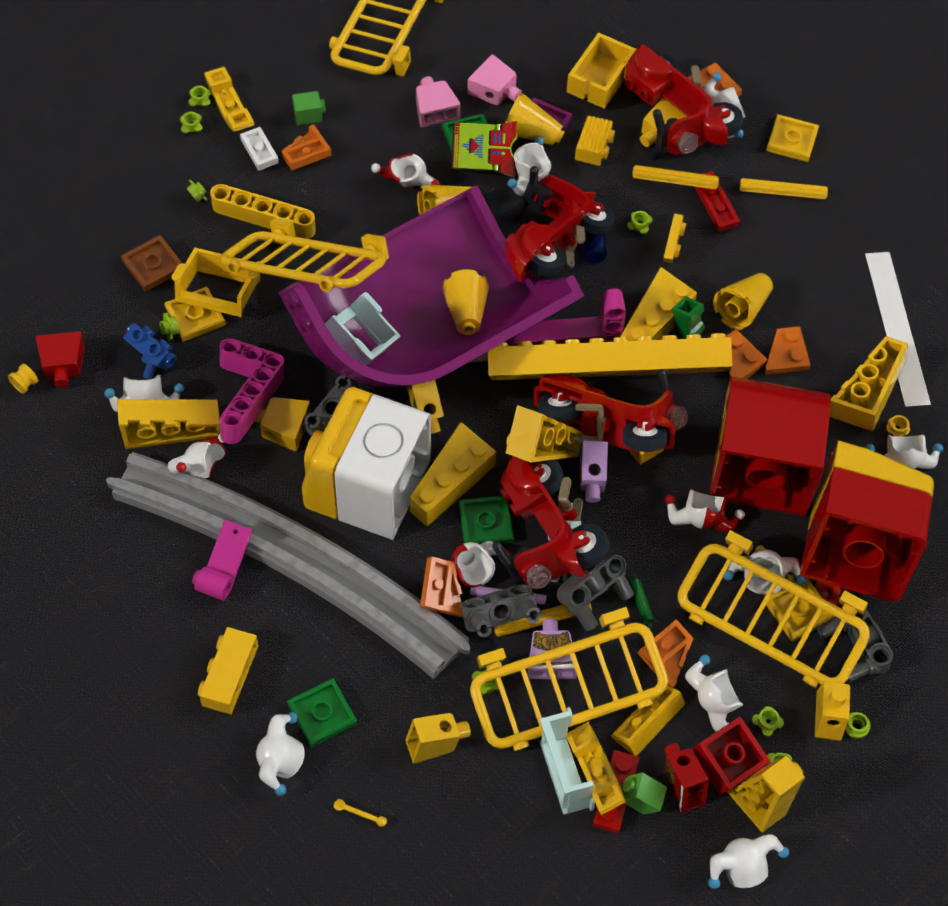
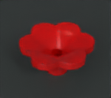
(829, 592)

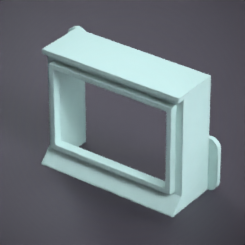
(367, 315)
(561, 765)

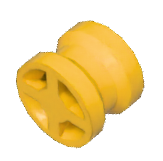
(23, 378)

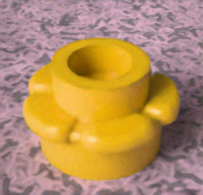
(898, 421)

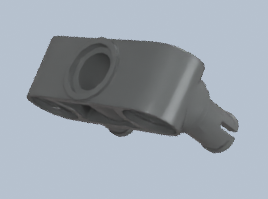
(319, 418)
(595, 583)
(517, 604)
(876, 645)

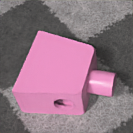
(493, 82)
(436, 103)

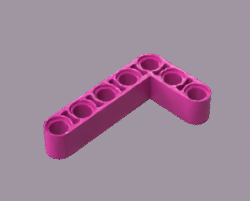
(606, 326)
(265, 376)

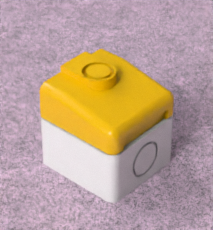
(367, 462)

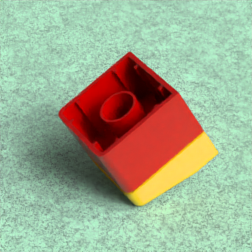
(867, 523)

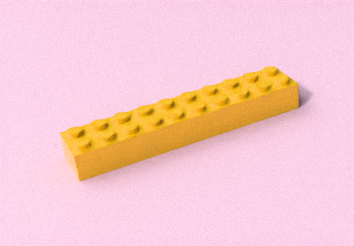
(611, 358)

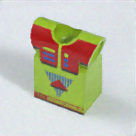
(484, 147)

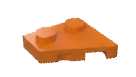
(306, 149)
(788, 352)
(745, 357)
(441, 588)
(673, 646)

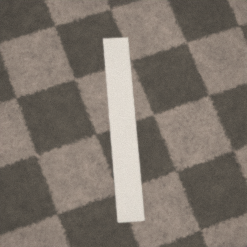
(897, 326)

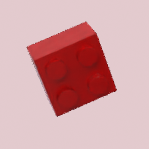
(730, 755)

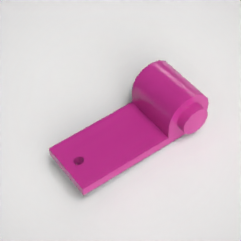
(224, 562)

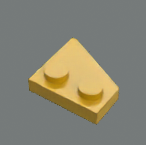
(673, 248)

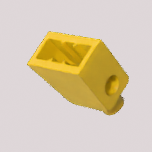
(649, 127)
(425, 394)
(284, 421)
(834, 705)
(434, 736)

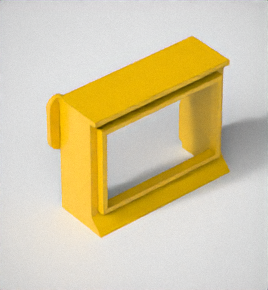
(210, 263)

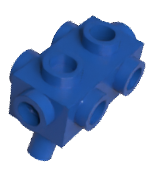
(154, 352)

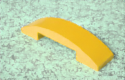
(228, 100)
(596, 768)

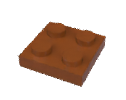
(151, 263)

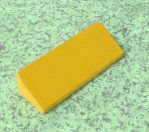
(647, 722)

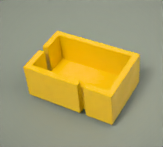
(600, 70)

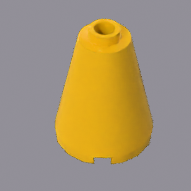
(534, 121)
(435, 195)
(466, 299)
(742, 300)

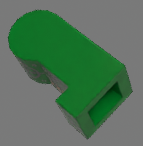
(689, 320)

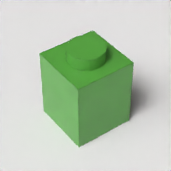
(308, 108)
(643, 793)

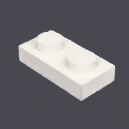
(259, 148)

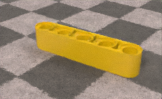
(260, 209)

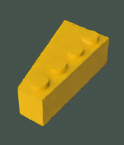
(655, 313)
(868, 390)
(166, 421)
(541, 438)
(452, 474)
(769, 792)

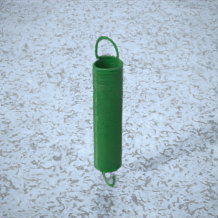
(641, 601)

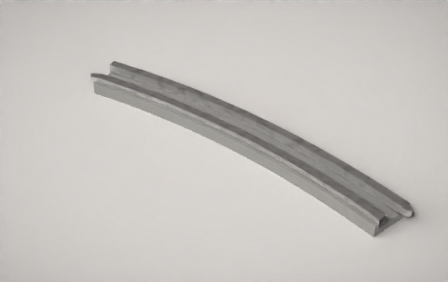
(298, 554)

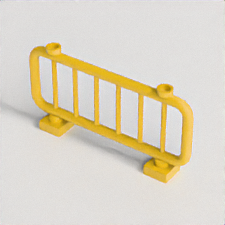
(398, 55)
(284, 233)
(739, 545)
(495, 670)

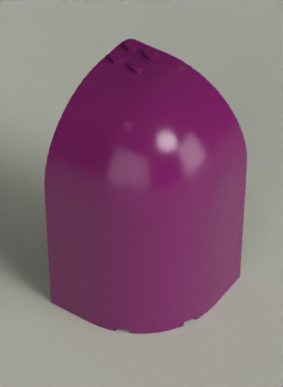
(410, 292)

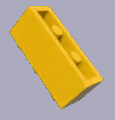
(228, 670)

